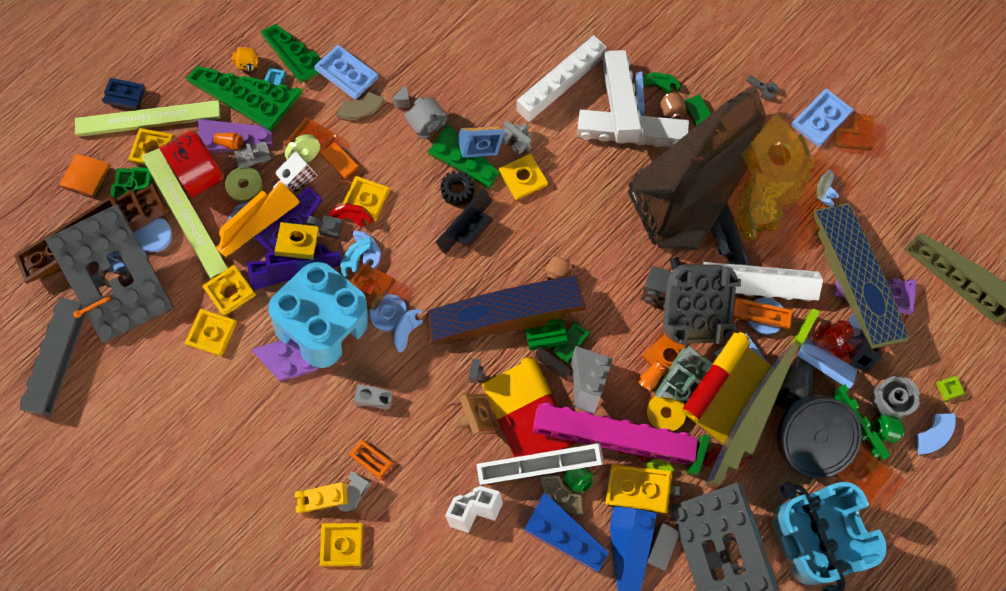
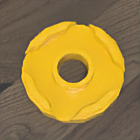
(657, 421)

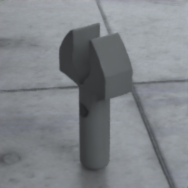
(764, 88)

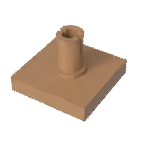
(479, 414)

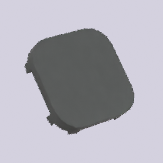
(700, 304)

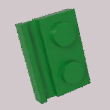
(547, 336)

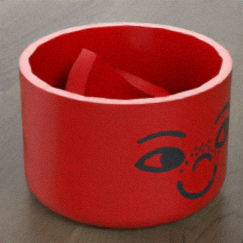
(192, 162)

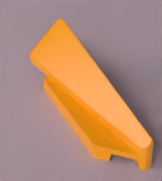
(255, 217)

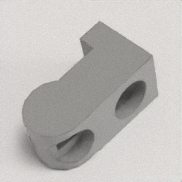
(373, 397)
(355, 492)

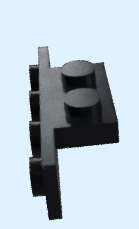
(468, 224)
(729, 239)

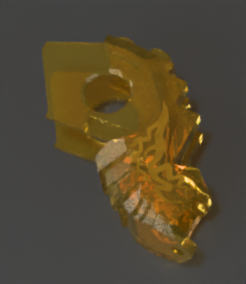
(775, 185)

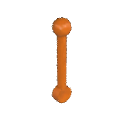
(77, 313)

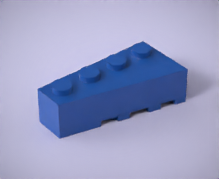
(558, 530)

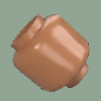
(673, 106)
(558, 268)

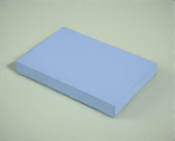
(346, 72)
(822, 117)
(827, 363)

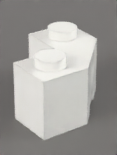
(480, 502)

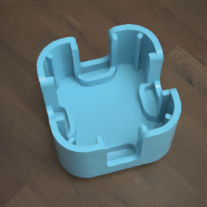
(318, 313)
(841, 508)

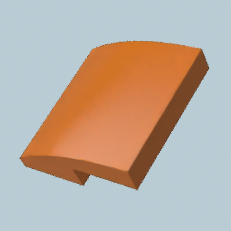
(85, 175)

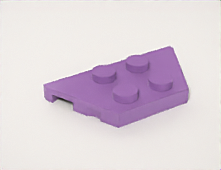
(284, 360)

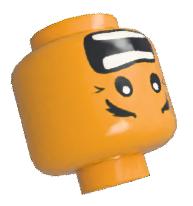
(245, 59)

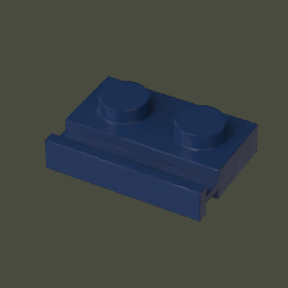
(123, 93)

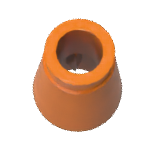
(229, 140)
(652, 376)

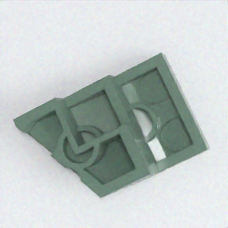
(684, 375)

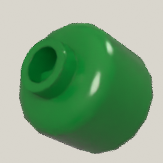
(888, 428)
(579, 479)

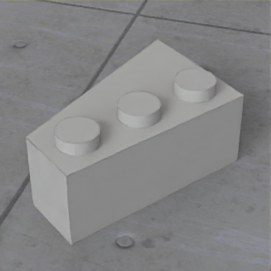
(589, 377)

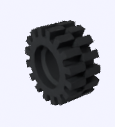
(461, 197)

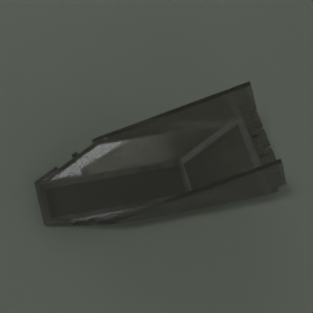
(696, 176)

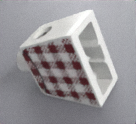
(295, 173)

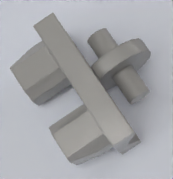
(519, 135)
(252, 155)

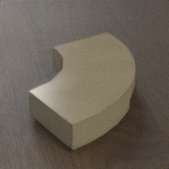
(357, 109)
(566, 499)

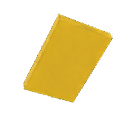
(639, 488)

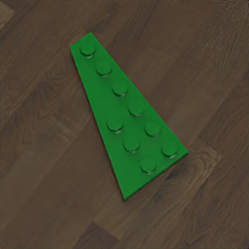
(248, 96)

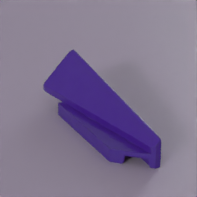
(282, 268)

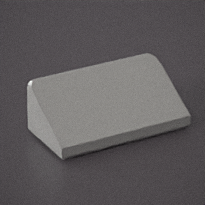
(663, 547)

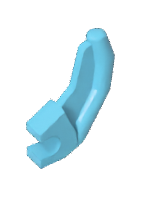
(352, 256)

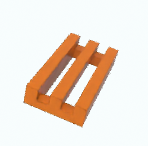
(384, 469)

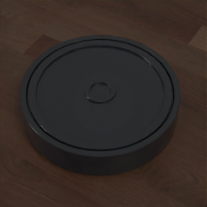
(819, 435)

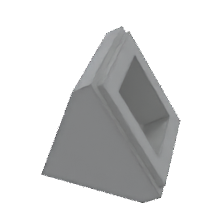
(401, 99)

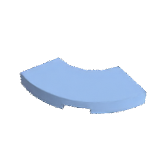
(639, 92)
(937, 435)

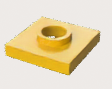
(145, 140)
(518, 187)
(302, 249)
(216, 287)

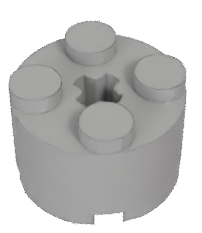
(426, 116)
(903, 389)

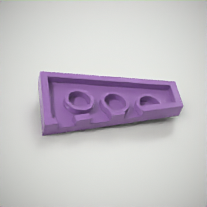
(251, 134)
(902, 292)

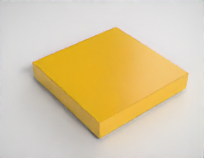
(367, 194)
(210, 332)
(341, 544)

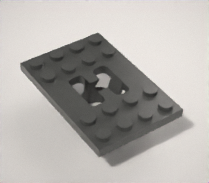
(94, 241)
(713, 518)

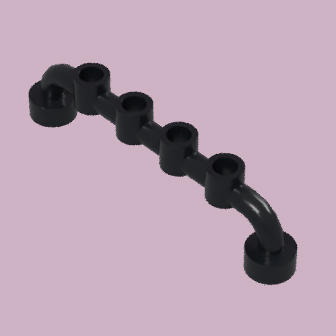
(819, 526)

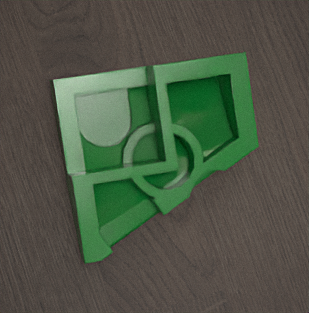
(128, 179)

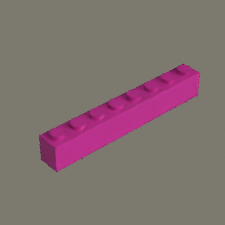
(615, 434)

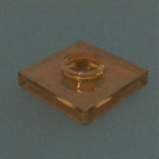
(366, 276)
(877, 473)

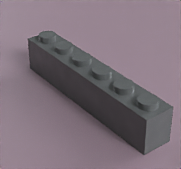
(53, 359)

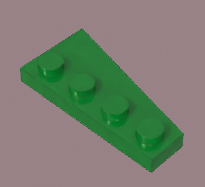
(292, 53)
(447, 151)
(876, 446)

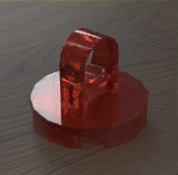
(835, 338)

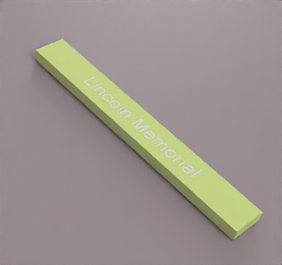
(147, 118)
(184, 213)

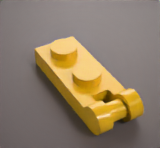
(322, 497)

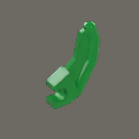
(661, 80)

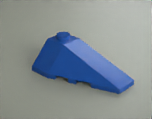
(631, 541)

